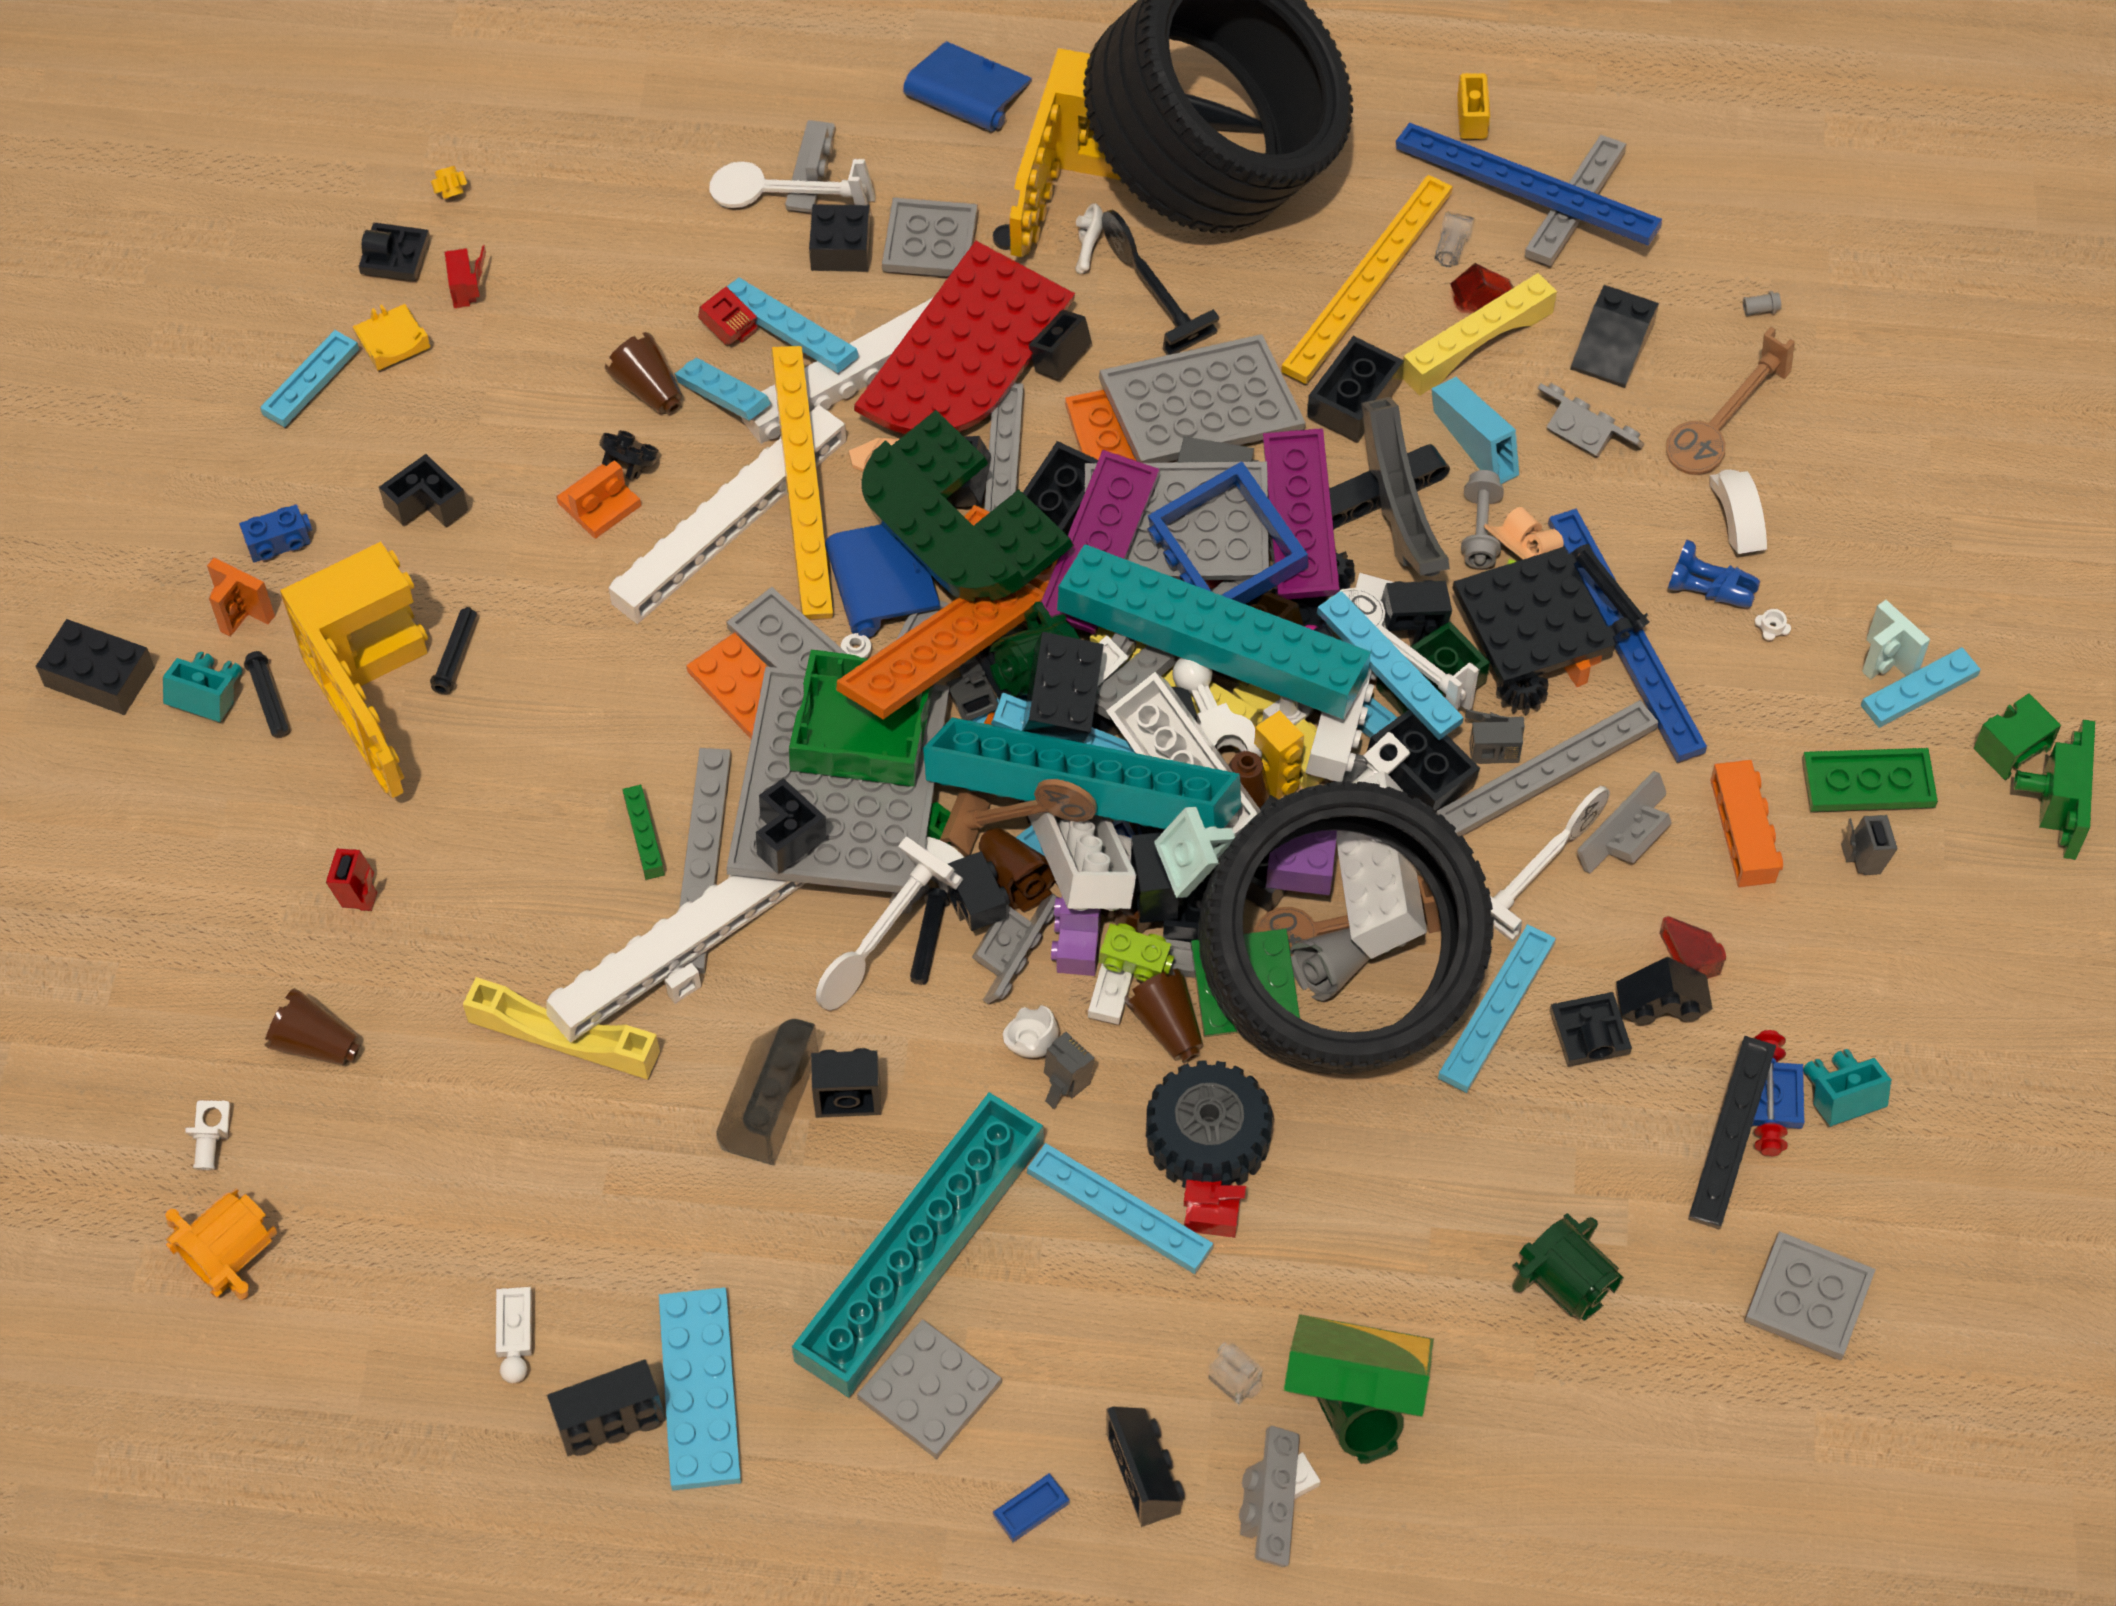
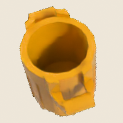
(221, 1241)

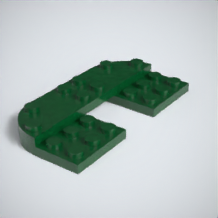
(908, 496)

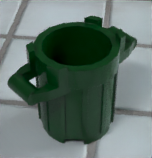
(1016, 651)
(1569, 1267)
(1362, 1429)

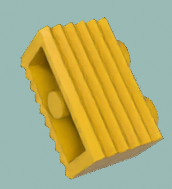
(1473, 106)

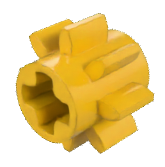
(449, 182)

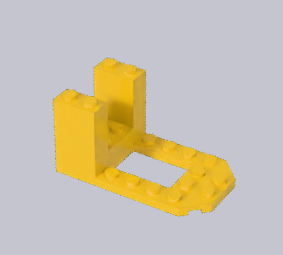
(1068, 145)
(351, 630)

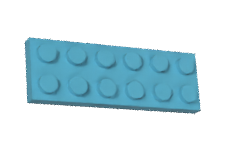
(699, 1389)

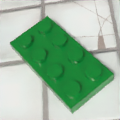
(1869, 779)

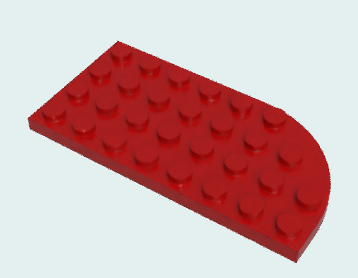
(965, 344)

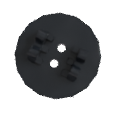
(628, 450)

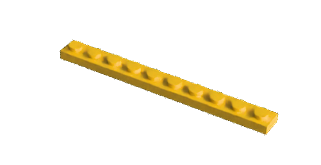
(1366, 279)
(801, 483)

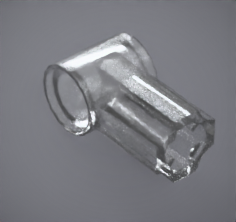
(1454, 234)

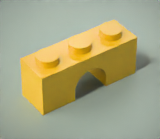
(1281, 753)

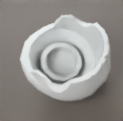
(1031, 1032)

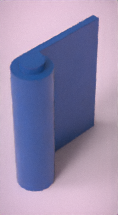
(965, 85)
(878, 578)

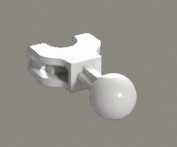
(1216, 721)

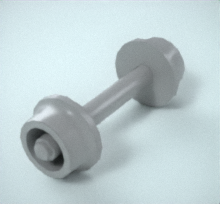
(1481, 548)

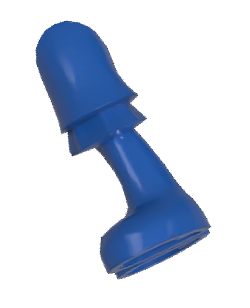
(1729, 584)

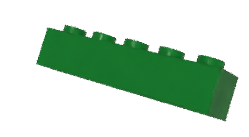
(643, 832)

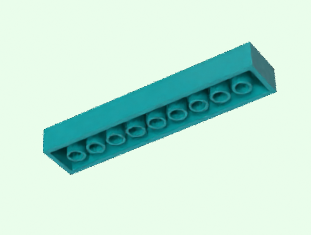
(1213, 631)
(1121, 782)
(918, 1245)

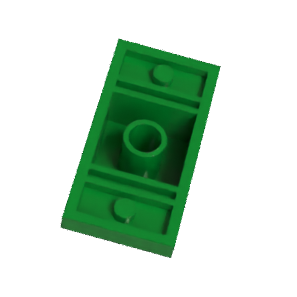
(2066, 789)

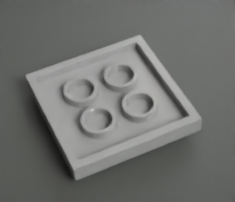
(928, 236)
(1810, 1295)
(929, 1389)

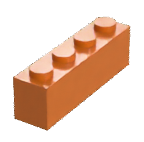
(1746, 823)

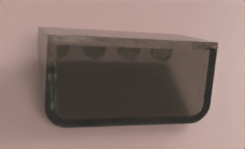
(768, 1092)

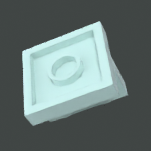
(1894, 642)
(1191, 850)

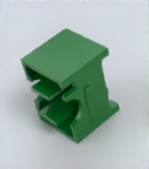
(2016, 735)

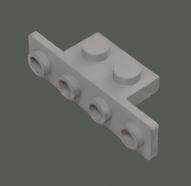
(811, 162)
(1582, 426)
(1629, 828)
(1007, 943)
(1270, 1497)

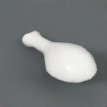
(1089, 230)

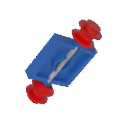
(1781, 1099)

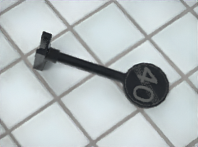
(1187, 330)

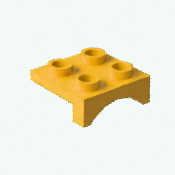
(391, 336)

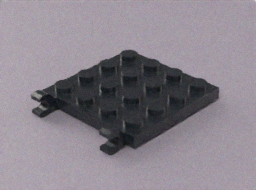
(1536, 616)

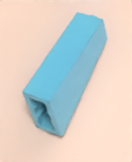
(1477, 428)

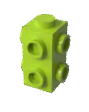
(1135, 952)

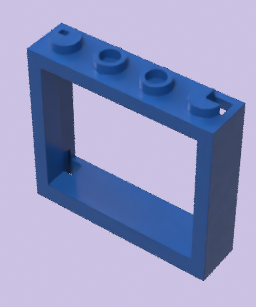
(1296, 557)

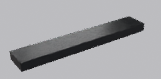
(1732, 1132)

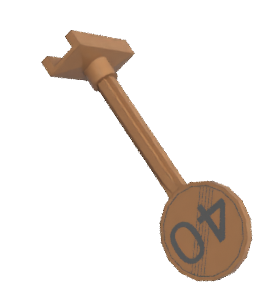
(1699, 445)
(1051, 796)
(1301, 925)

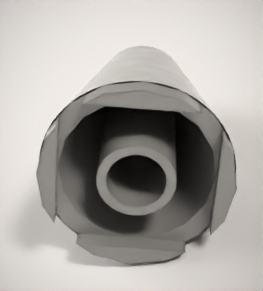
(1326, 962)

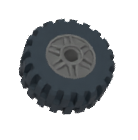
(1208, 1124)

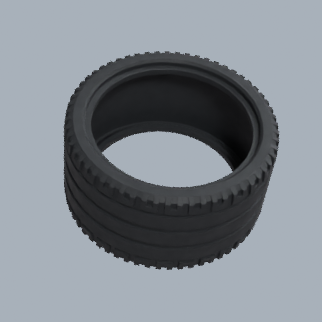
(1171, 151)
(1433, 850)

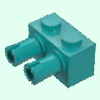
(201, 689)
(1850, 1090)

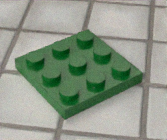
(1273, 966)

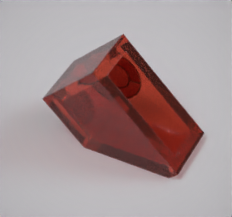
(1478, 287)
(1693, 946)

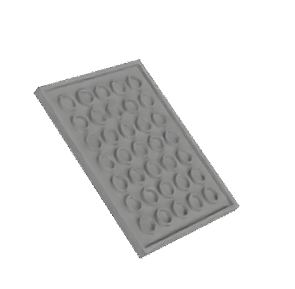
(862, 816)

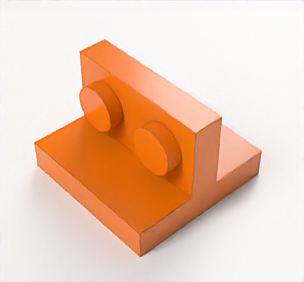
(599, 499)
(237, 596)

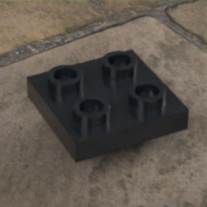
(393, 251)
(1590, 1029)

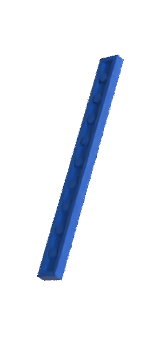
(1529, 184)
(1636, 652)

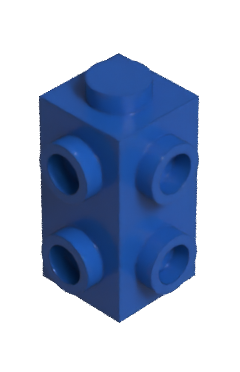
(276, 533)

